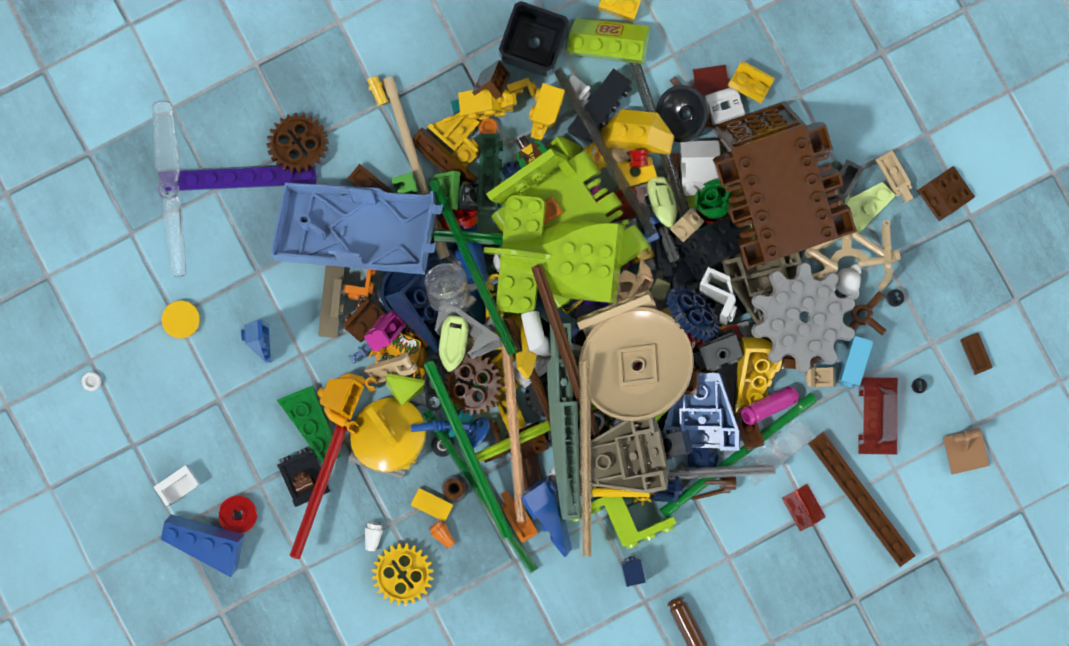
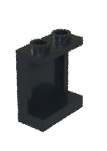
(289, 467)

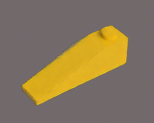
(753, 372)

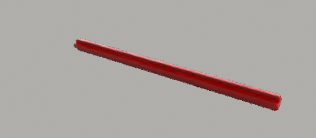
(318, 492)

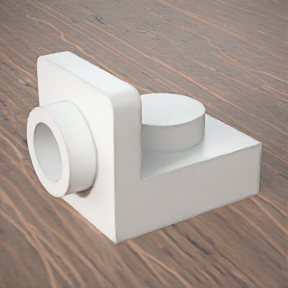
(580, 88)

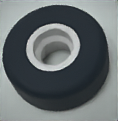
(436, 447)

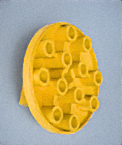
(385, 435)

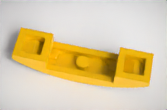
(525, 359)

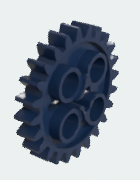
(692, 313)

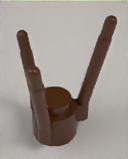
(727, 483)

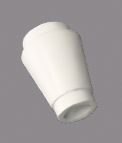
(373, 534)

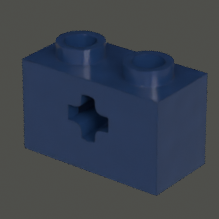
(632, 571)

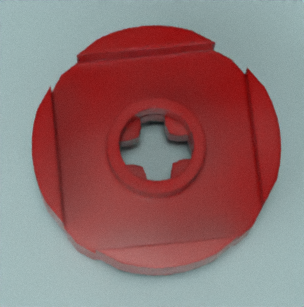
(465, 218)
(238, 503)

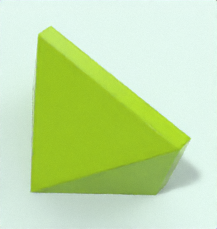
(565, 147)
(404, 387)

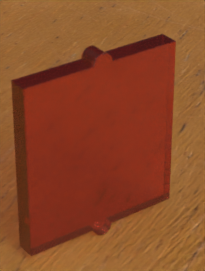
(710, 79)

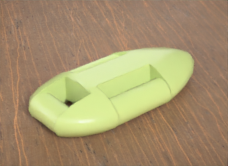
(662, 200)
(453, 342)

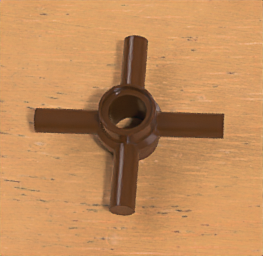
(869, 319)

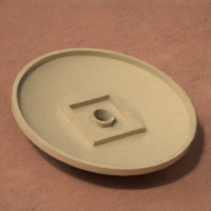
(637, 337)

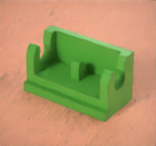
(406, 183)

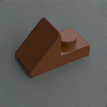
(749, 434)

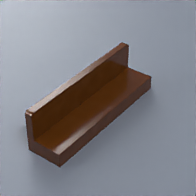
(494, 79)

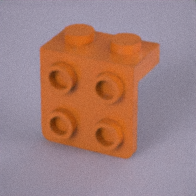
(356, 292)

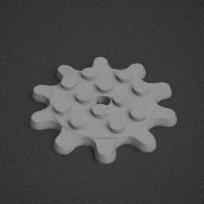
(783, 320)

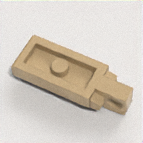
(895, 175)

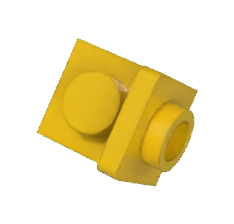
(519, 86)

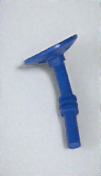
(472, 429)

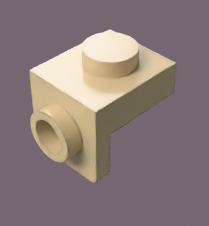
(687, 225)
(821, 377)

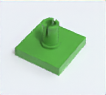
(450, 185)

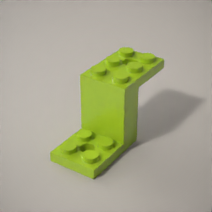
(624, 524)

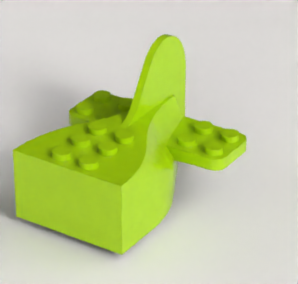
(577, 257)

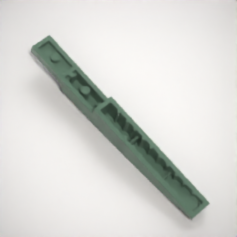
(564, 431)

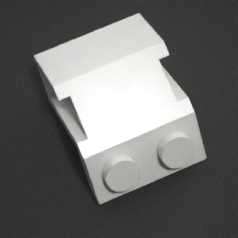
(697, 164)
(724, 297)

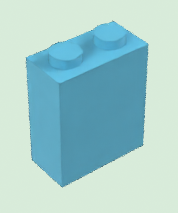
(854, 362)

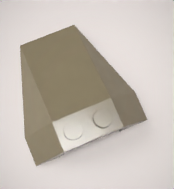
(756, 279)
(630, 458)

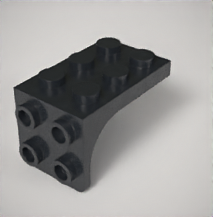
(711, 246)

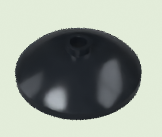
(673, 109)

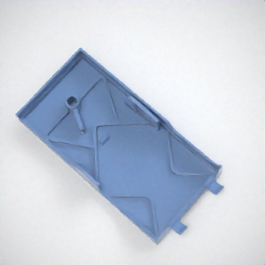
(355, 228)

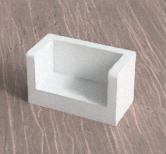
(177, 485)

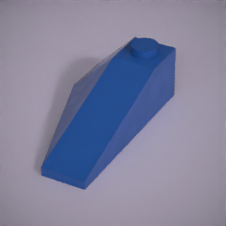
(258, 338)
(543, 503)

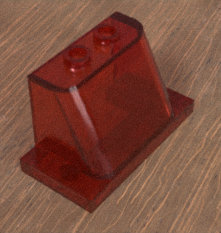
(879, 415)

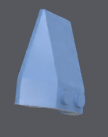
(706, 416)

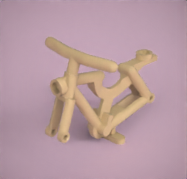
(887, 255)

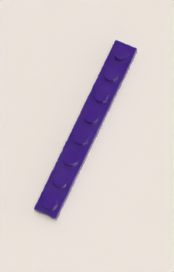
(242, 178)

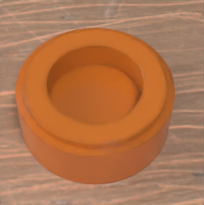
(488, 126)

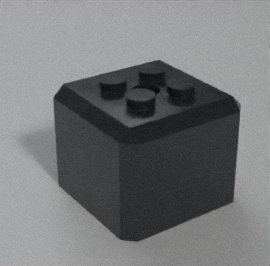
(533, 22)

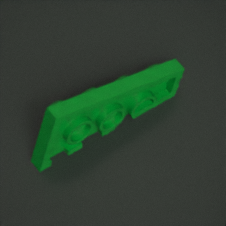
(308, 417)

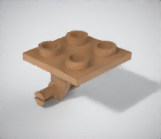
(965, 451)

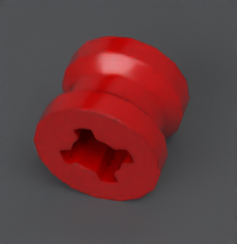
(638, 158)

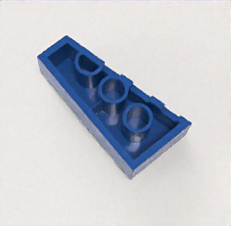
(204, 542)

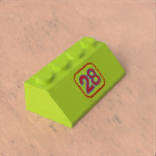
(608, 41)

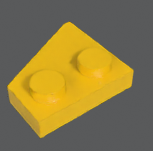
(454, 129)

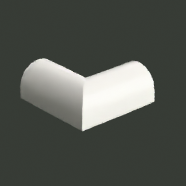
(536, 340)

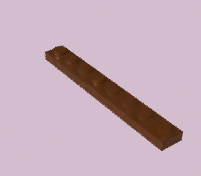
(861, 499)

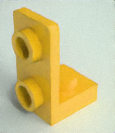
(467, 152)

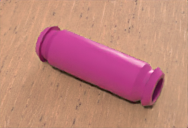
(769, 405)

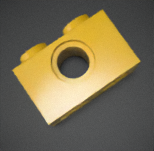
(646, 173)

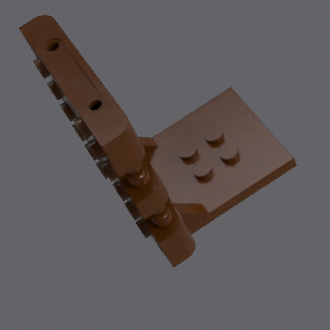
(781, 185)

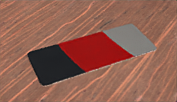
(740, 330)

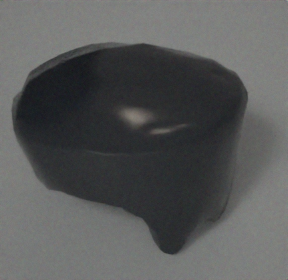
(467, 196)

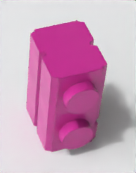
(384, 330)

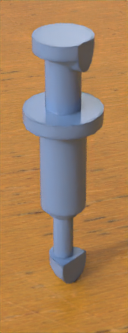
(362, 352)

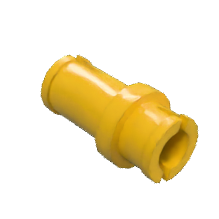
(377, 90)

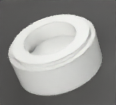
(91, 381)

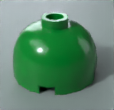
(712, 199)

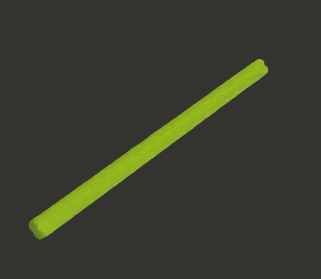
(524, 436)

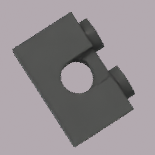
(851, 176)

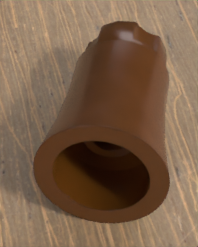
(462, 488)

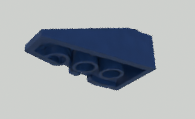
(412, 304)

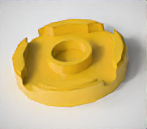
(180, 319)

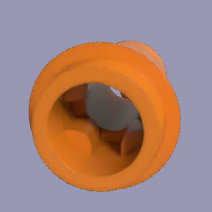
(441, 533)

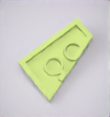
(869, 204)

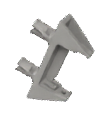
(484, 334)

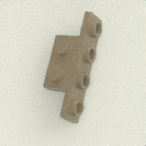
(331, 301)

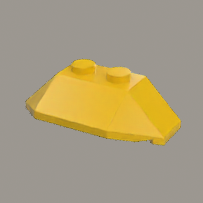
(638, 132)

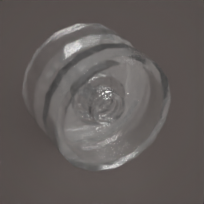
(447, 287)

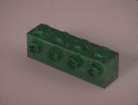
(488, 171)

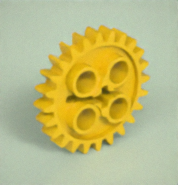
(388, 585)

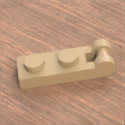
(391, 366)

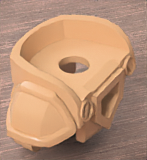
(633, 284)

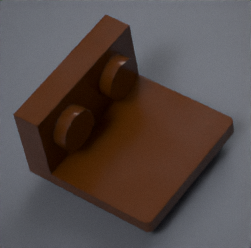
(946, 193)

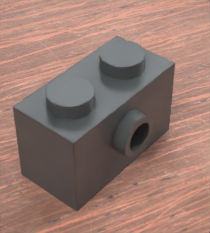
(719, 351)

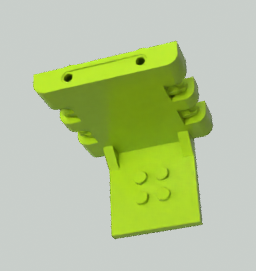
(566, 181)

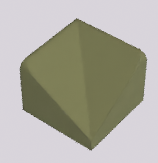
(660, 290)

